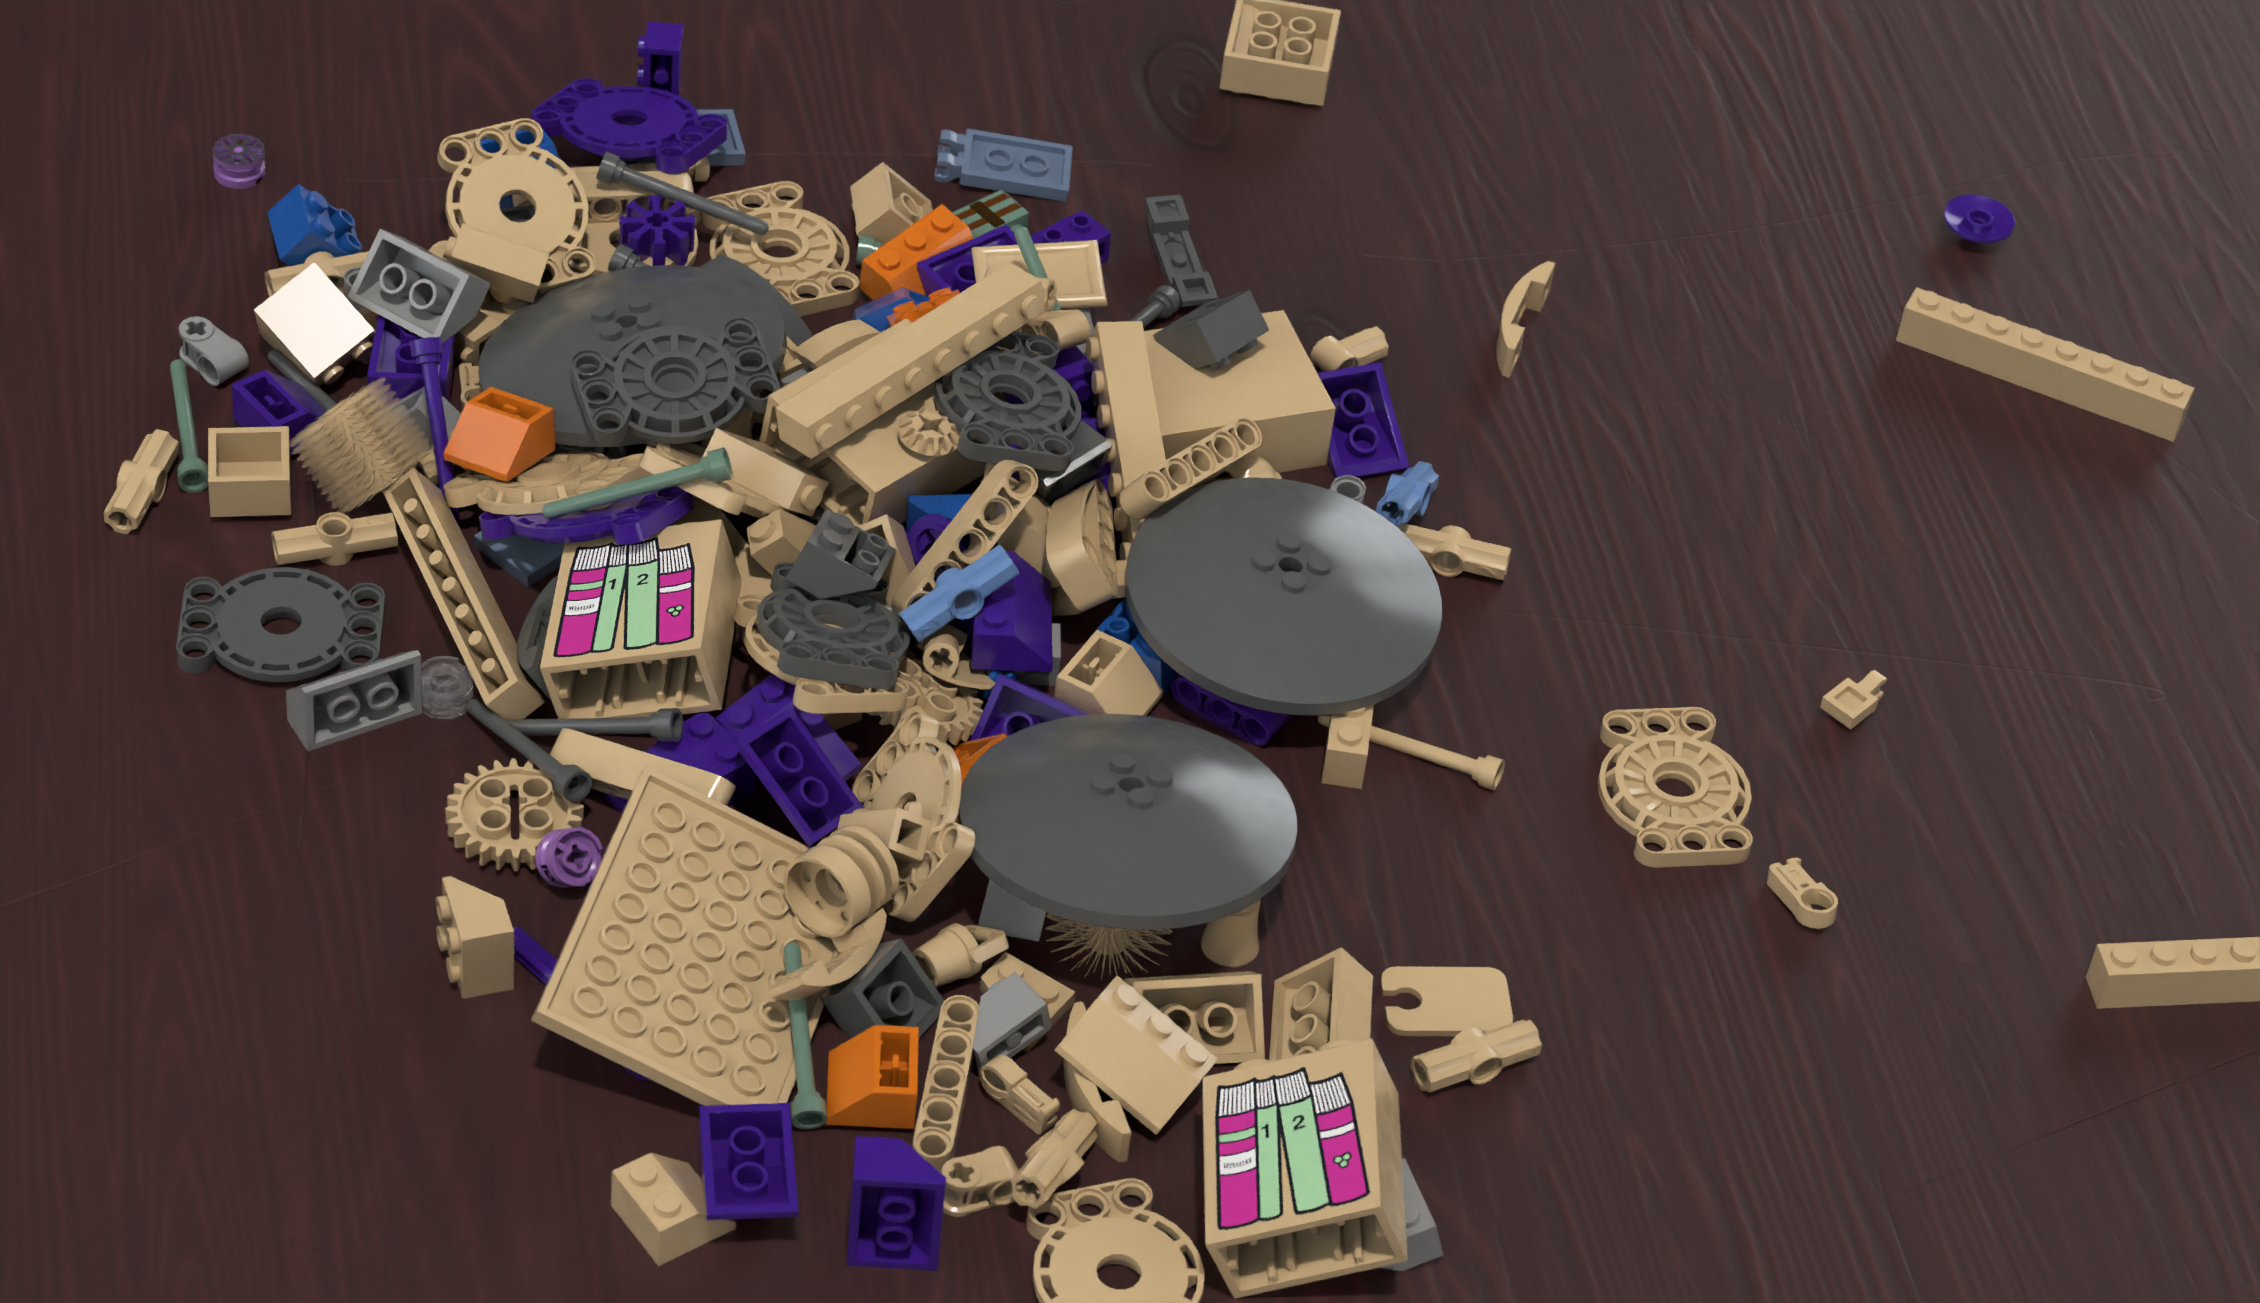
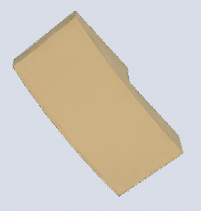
(833, 342)

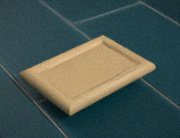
(1071, 264)

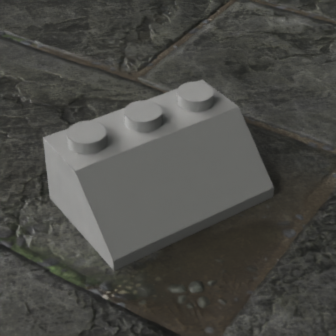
(417, 288)
(356, 700)

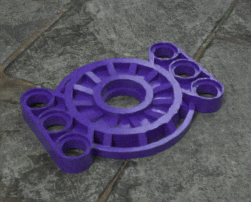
(665, 127)
(627, 520)

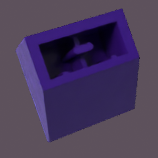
(275, 402)

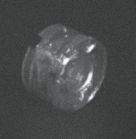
(445, 687)

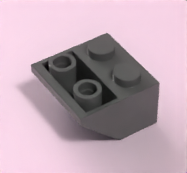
(840, 558)

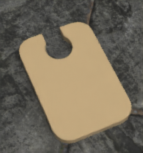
(1448, 998)

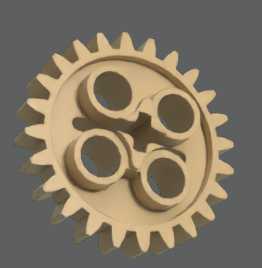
(949, 703)
(481, 813)

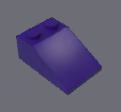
(393, 361)
(1364, 426)
(771, 699)
(706, 747)
(747, 1161)

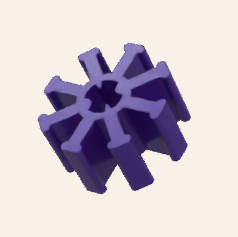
(658, 231)

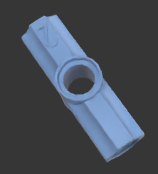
(1408, 493)
(959, 593)

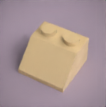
(886, 204)
(664, 1206)

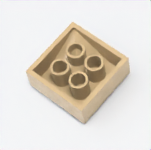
(1280, 50)

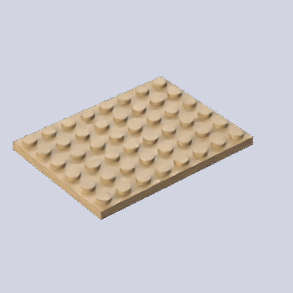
(682, 950)

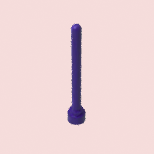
(427, 354)

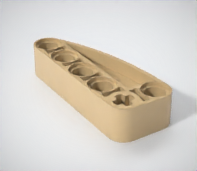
(1083, 545)

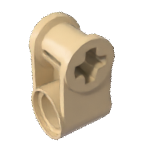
(981, 1179)

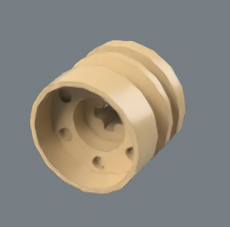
(841, 881)

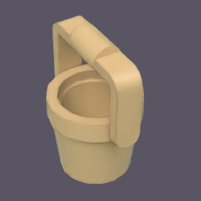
(956, 954)

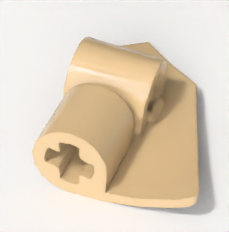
(946, 660)

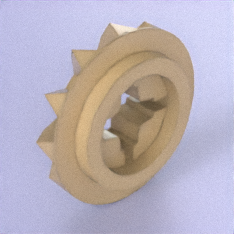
(928, 442)

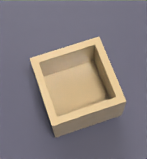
(249, 471)

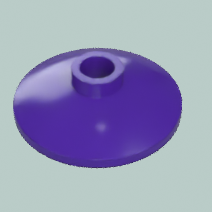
(1979, 218)

